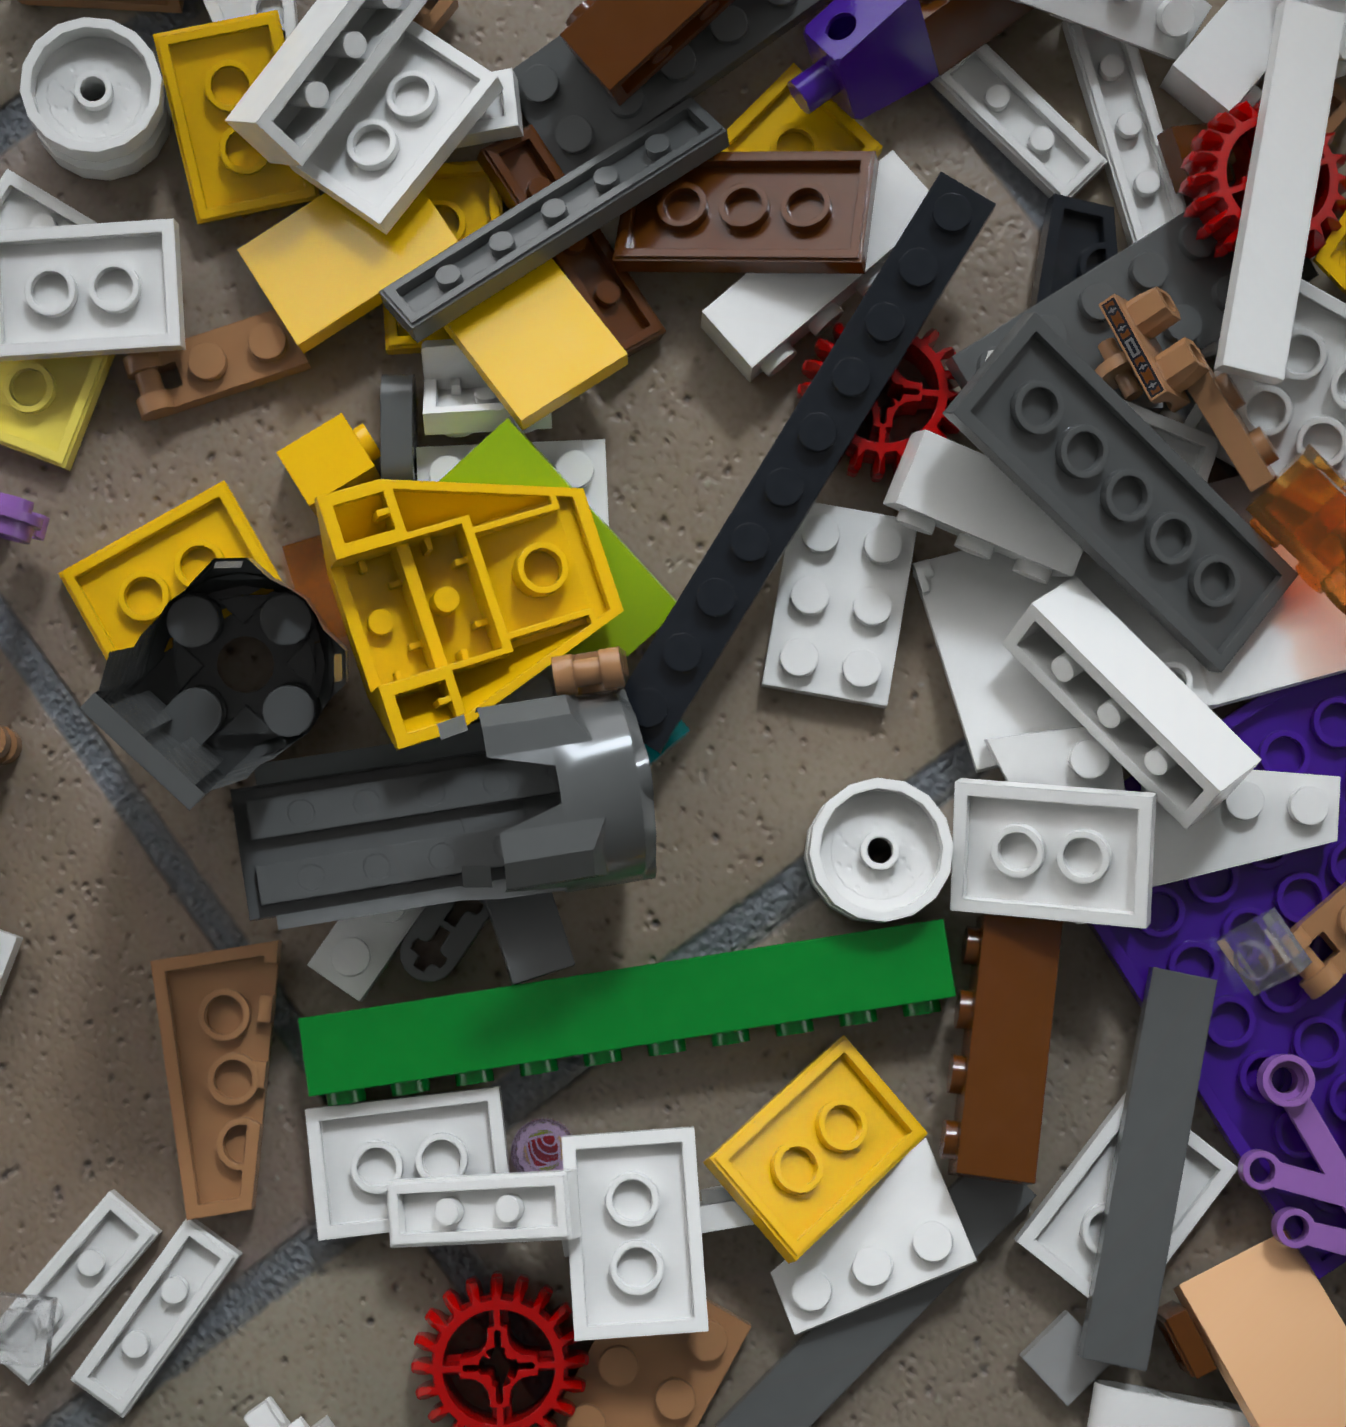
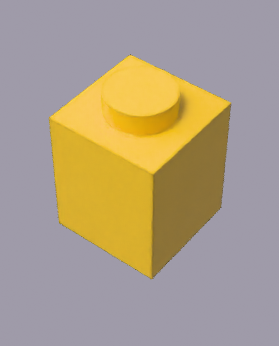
(331, 459)

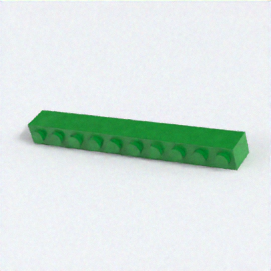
(625, 1009)

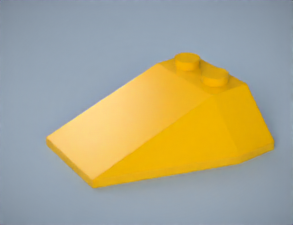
(460, 591)

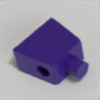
(864, 56)

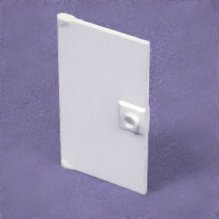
(980, 600)

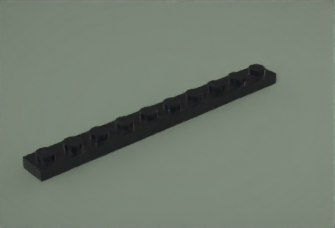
(804, 456)

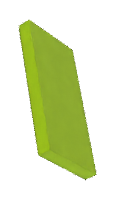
(512, 459)

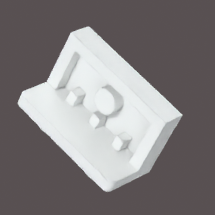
(457, 396)

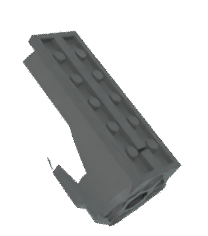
(177, 710)
(385, 826)

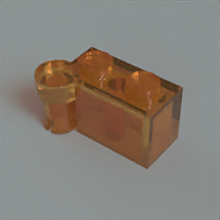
(1308, 517)

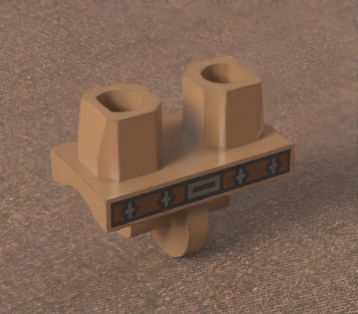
(1160, 372)

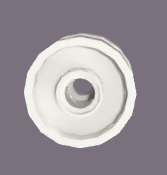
(88, 62)
(839, 856)

